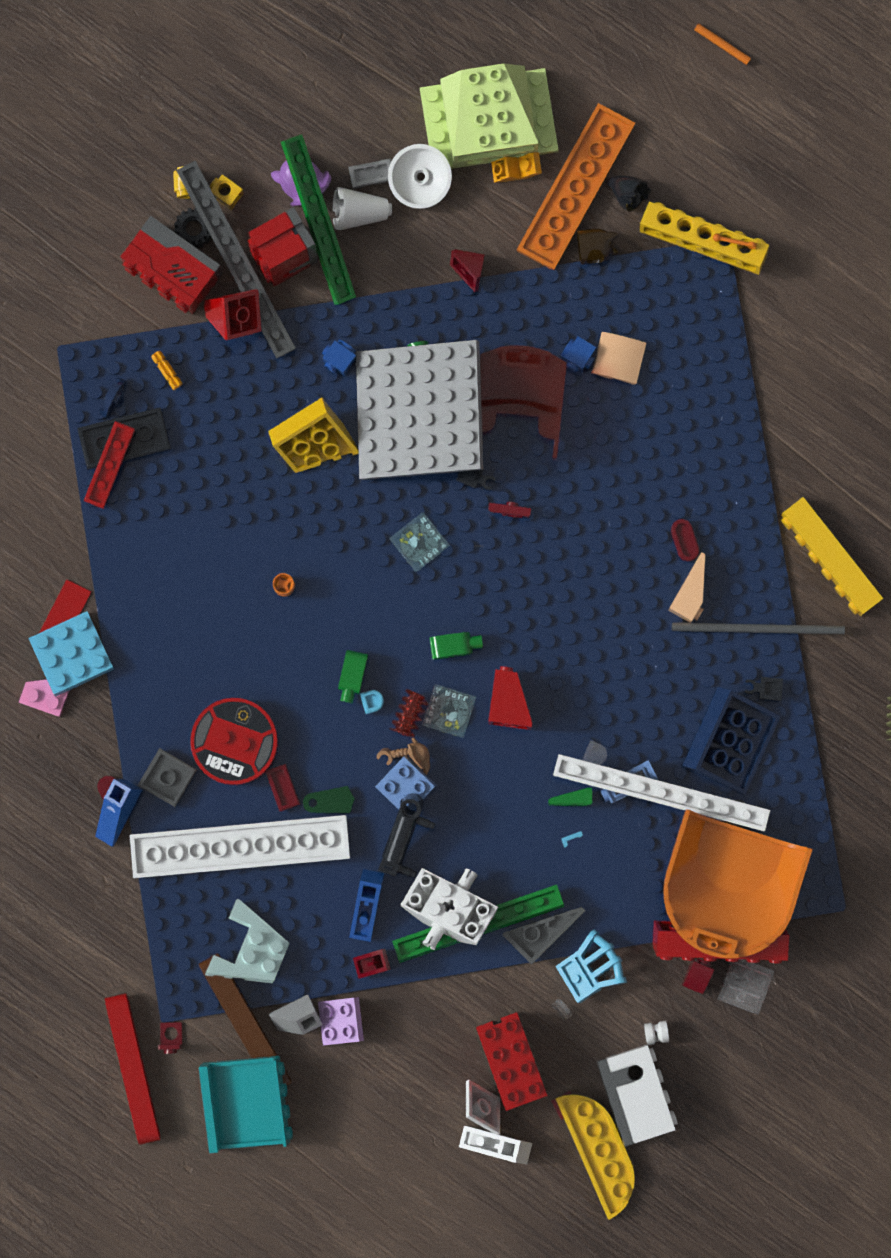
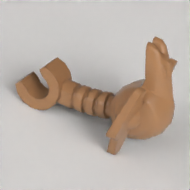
(417, 752)

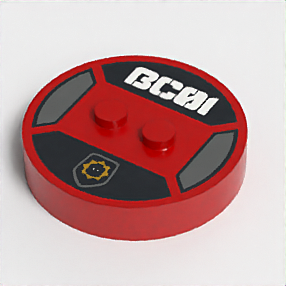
(234, 741)

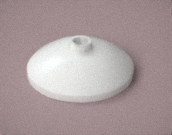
(404, 172)

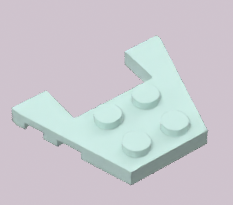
(259, 954)

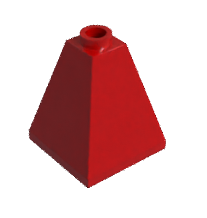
(235, 314)

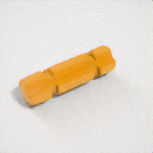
(166, 370)

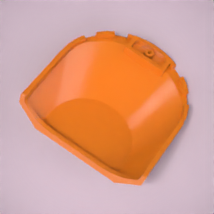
(731, 886)

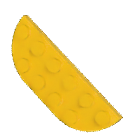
(600, 1151)

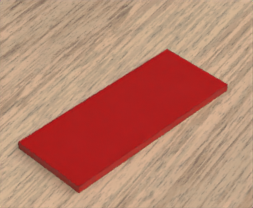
(67, 605)

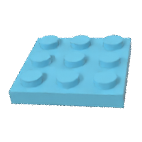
(71, 653)

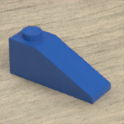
(366, 905)

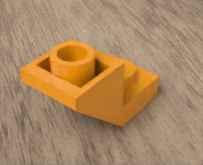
(516, 168)

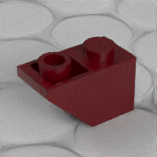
(698, 976)

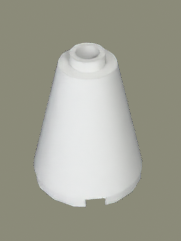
(358, 208)

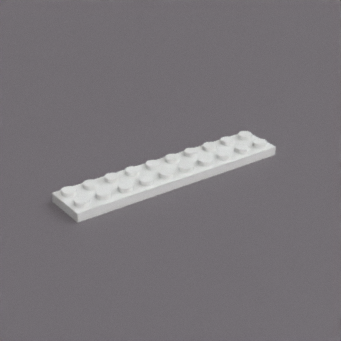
(239, 846)

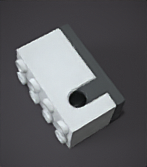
(637, 1103)

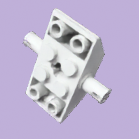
(431, 898)

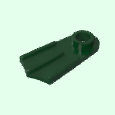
(330, 801)

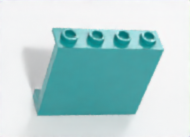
(245, 1103)

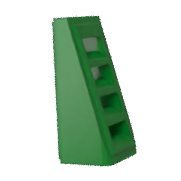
(577, 798)

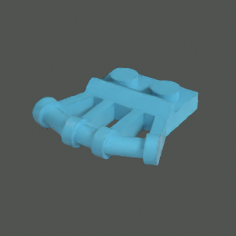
(579, 975)

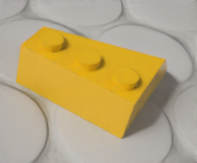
(312, 437)

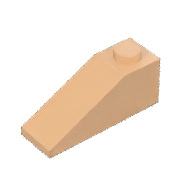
(690, 596)

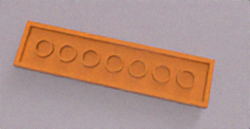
(576, 186)

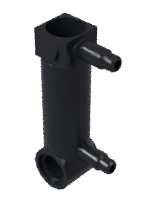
(401, 836)

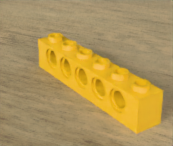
(692, 241)

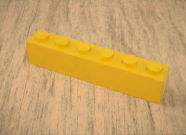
(831, 556)

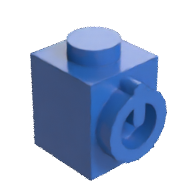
(578, 354)
(339, 357)

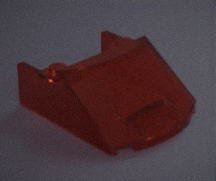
(524, 384)

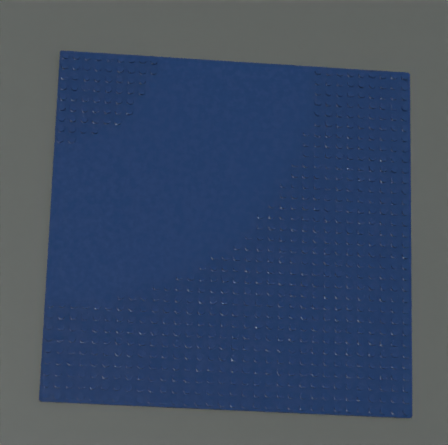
(558, 596)

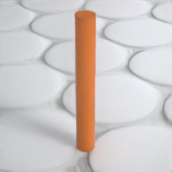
(722, 44)

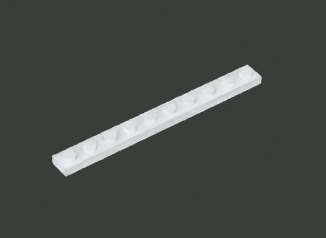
(661, 792)

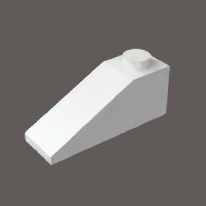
(495, 1145)

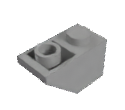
(296, 1017)

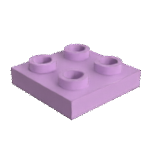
(341, 1021)

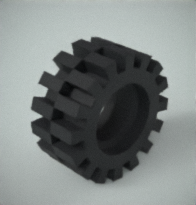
(180, 228)

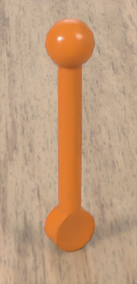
(717, 237)

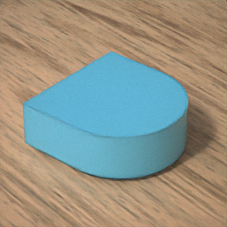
(372, 701)

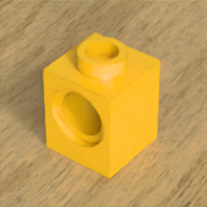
(232, 198)

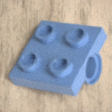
(404, 780)

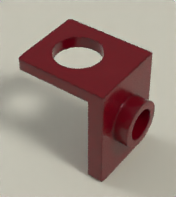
(167, 1045)

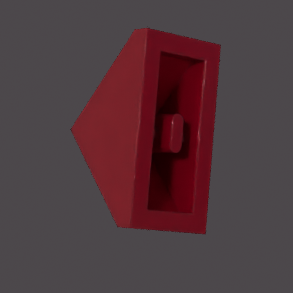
(468, 267)
(371, 963)

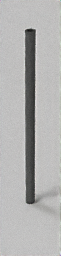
(758, 628)

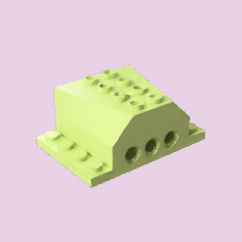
(489, 114)

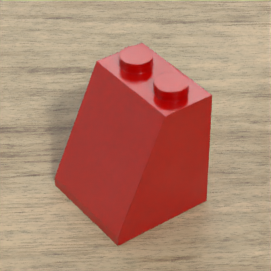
(508, 701)

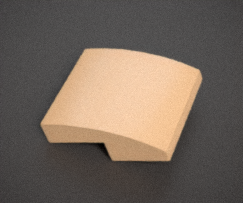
(619, 358)

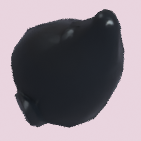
(629, 191)

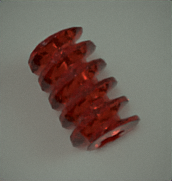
(409, 713)

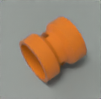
(285, 582)

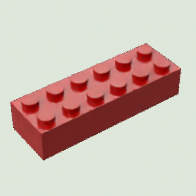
(670, 944)

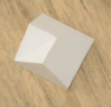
(482, 1107)

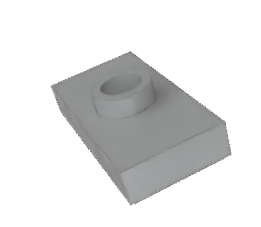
(369, 173)

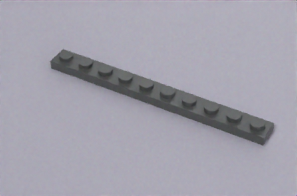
(234, 256)

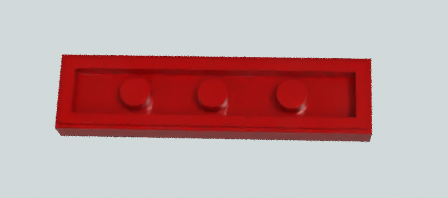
(109, 464)

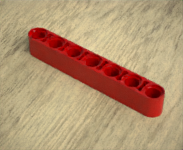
(132, 1069)

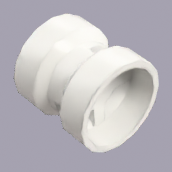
(661, 1033)

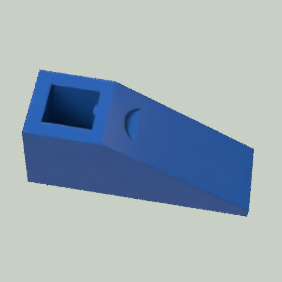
(116, 810)

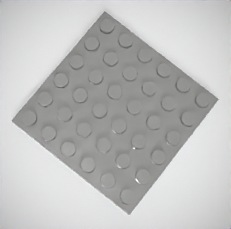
(419, 410)

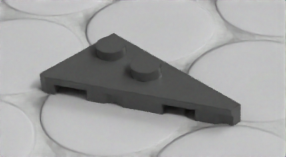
(537, 937)

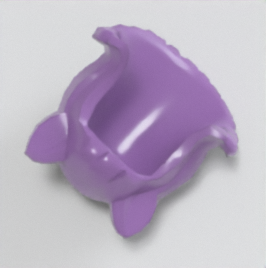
(285, 179)

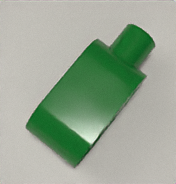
(454, 645)
(352, 675)

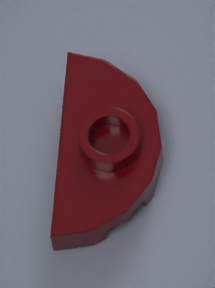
(511, 509)

